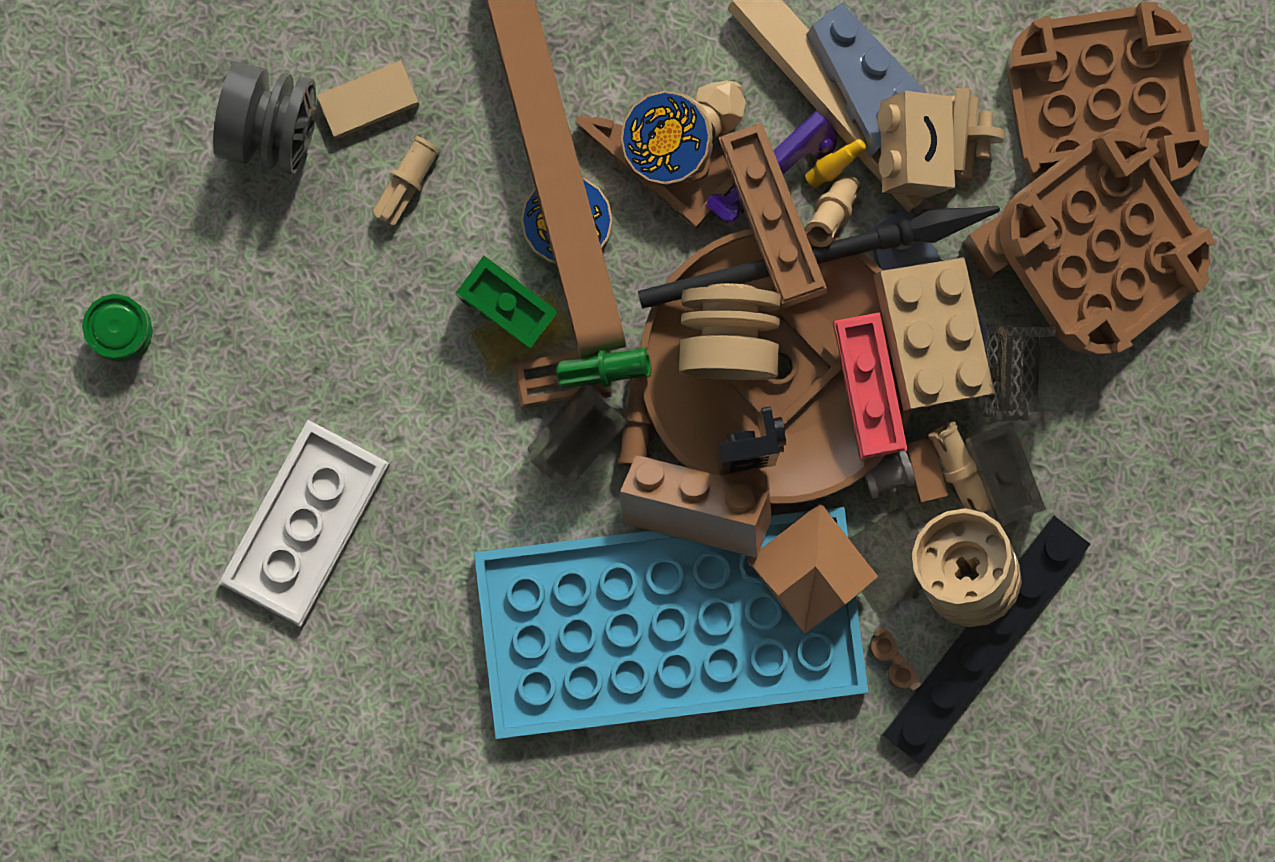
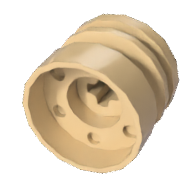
(729, 333)
(960, 543)

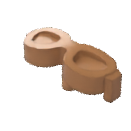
(900, 672)

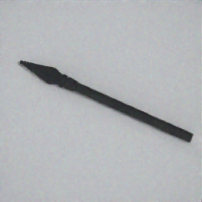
(927, 227)

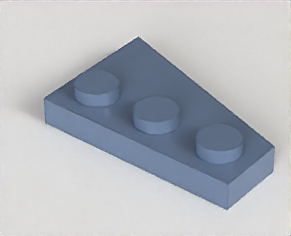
(860, 68)

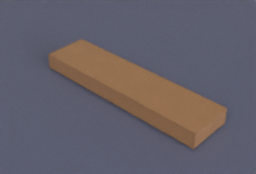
(772, 215)

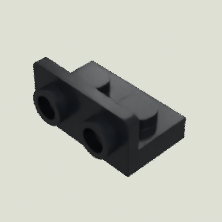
(748, 452)

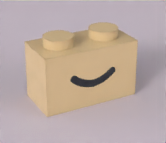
(916, 144)

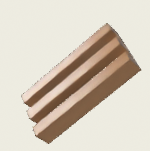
(549, 398)

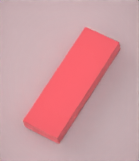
(869, 386)

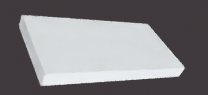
(304, 523)

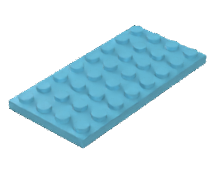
(649, 633)

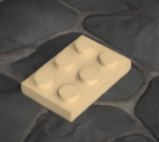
(933, 334)

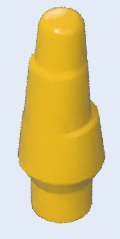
(833, 164)

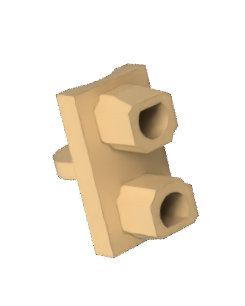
(967, 133)

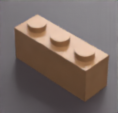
(696, 506)

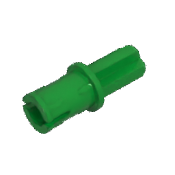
(604, 368)

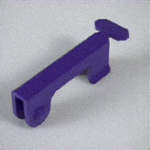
(811, 136)

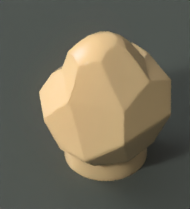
(723, 104)

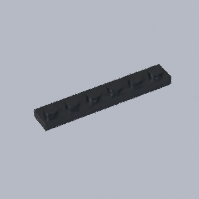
(982, 647)

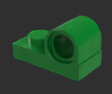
(506, 302)

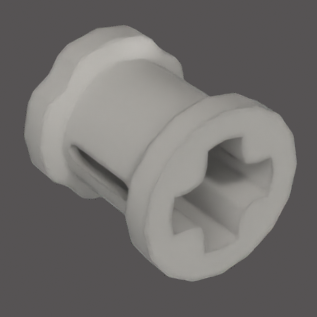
(889, 473)

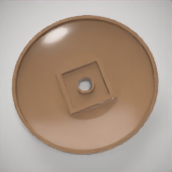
(812, 400)

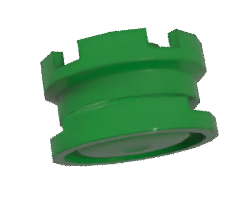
(117, 328)

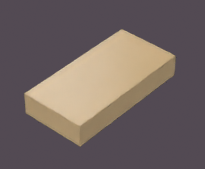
(367, 99)

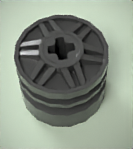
(254, 116)

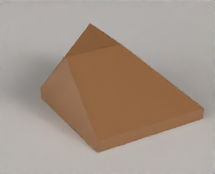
(812, 568)

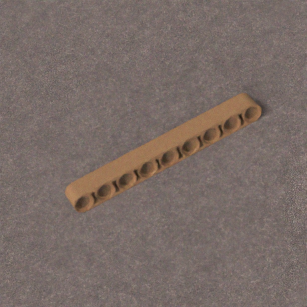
(556, 176)

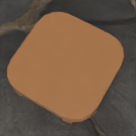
(1106, 76)
(1104, 243)

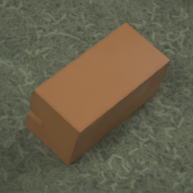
(927, 471)

